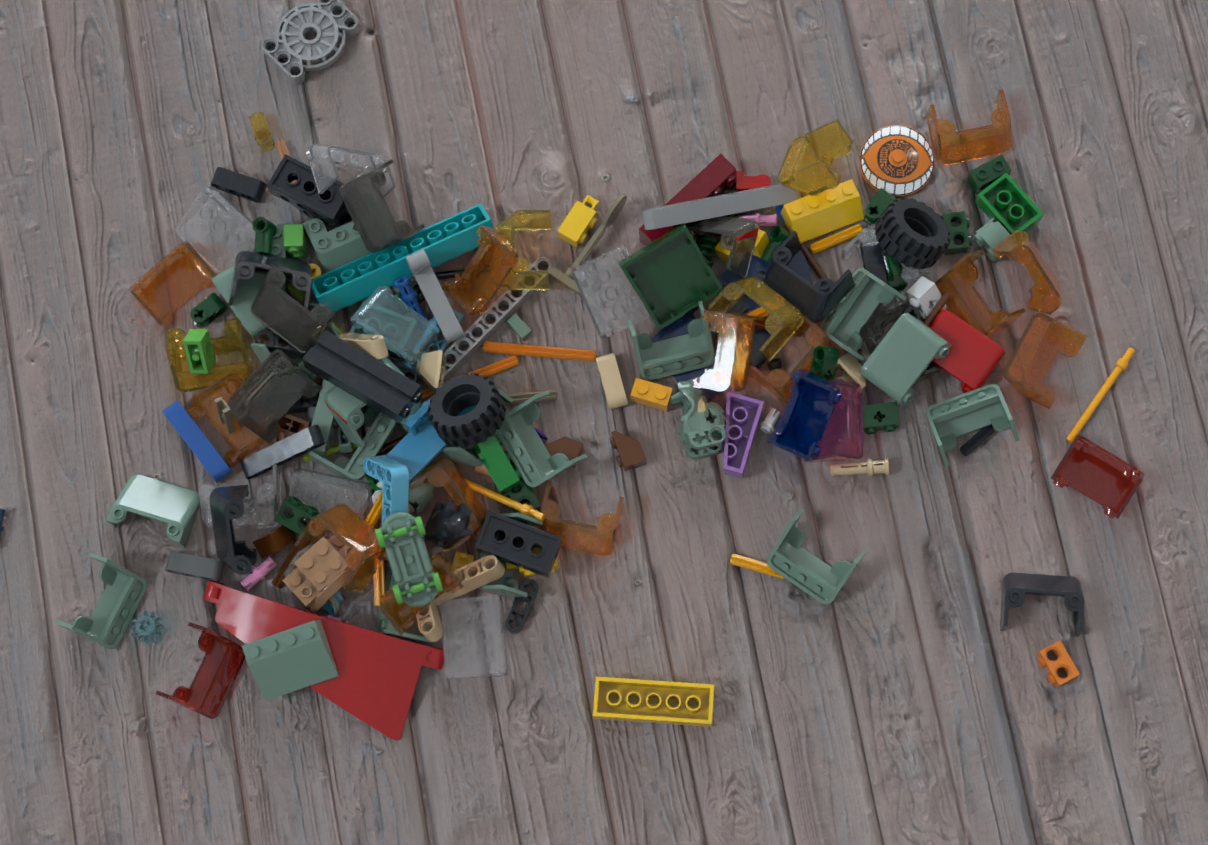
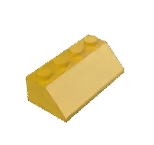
(824, 213)

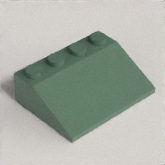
(291, 660)

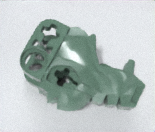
(696, 431)

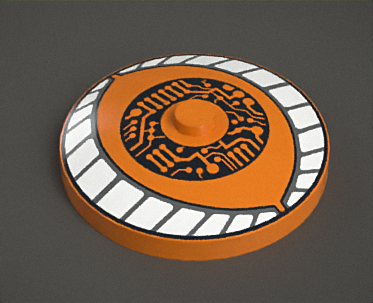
(897, 161)

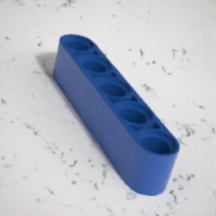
(197, 441)

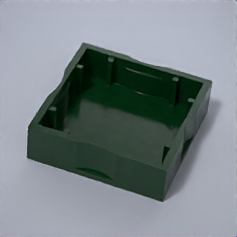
(671, 276)

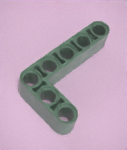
(325, 420)

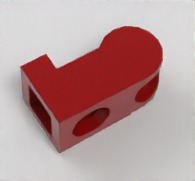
(750, 182)

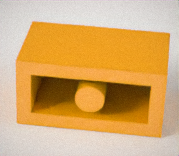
(651, 394)

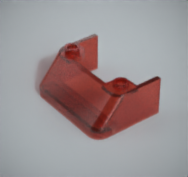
(213, 677)

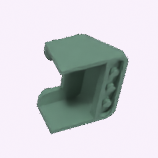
(335, 246)

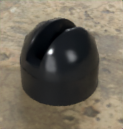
(775, 363)

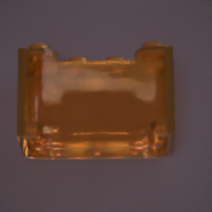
(732, 352)

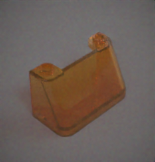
(484, 273)
(172, 282)
(1046, 291)

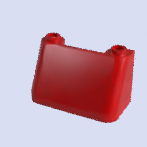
(972, 354)

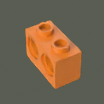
(1062, 661)

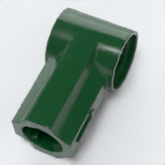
(264, 234)
(776, 237)
(893, 273)

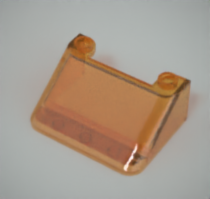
(202, 403)

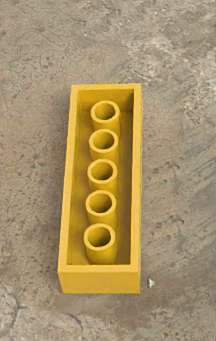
(653, 701)

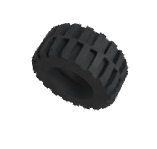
(912, 233)
(475, 425)

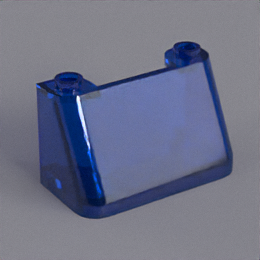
(806, 415)

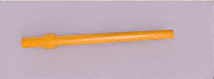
(1121, 365)
(524, 509)

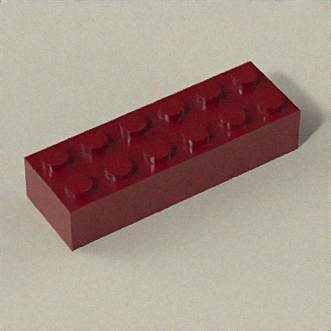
(710, 182)

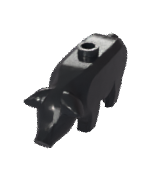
(446, 525)

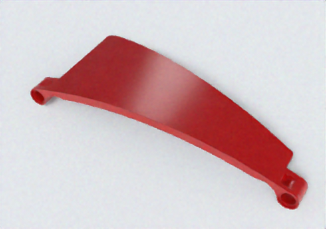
(373, 667)

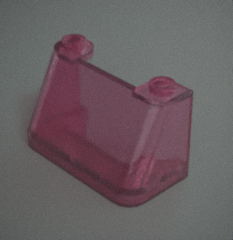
(845, 430)

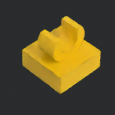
(462, 559)

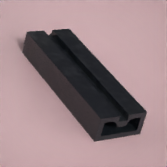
(362, 376)

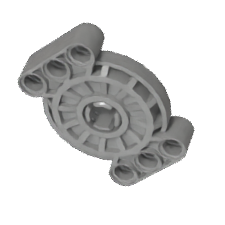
(310, 54)

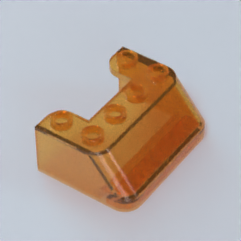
(1035, 353)

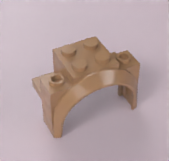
(319, 573)

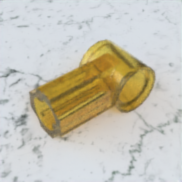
(261, 131)

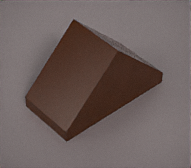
(291, 424)
(274, 541)

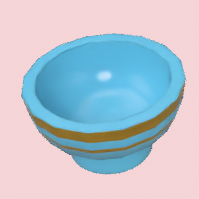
(333, 605)

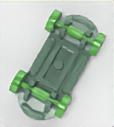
(409, 559)

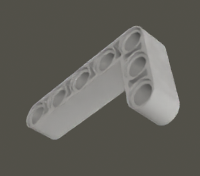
(434, 295)

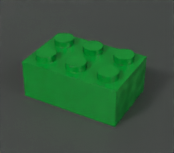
(1009, 205)

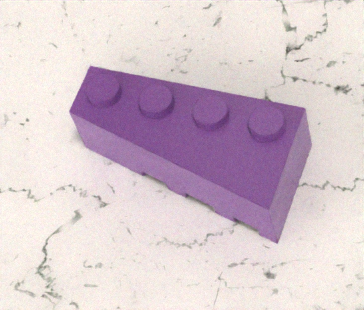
(741, 427)

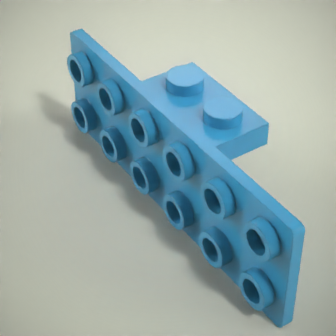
(421, 442)

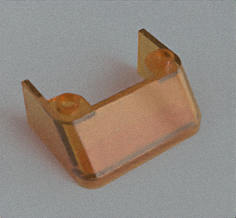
(973, 143)
(967, 302)
(778, 381)
(446, 473)
(357, 534)
(579, 536)
(402, 615)

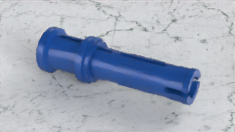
(409, 294)

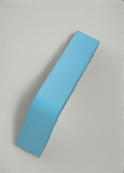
(395, 483)

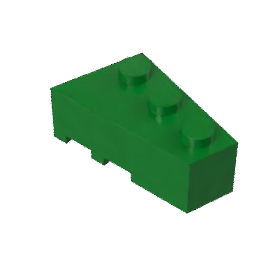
(498, 464)

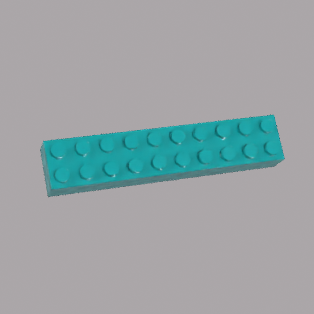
(363, 275)

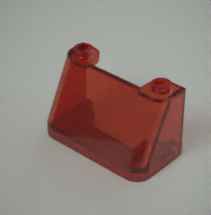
(1098, 475)

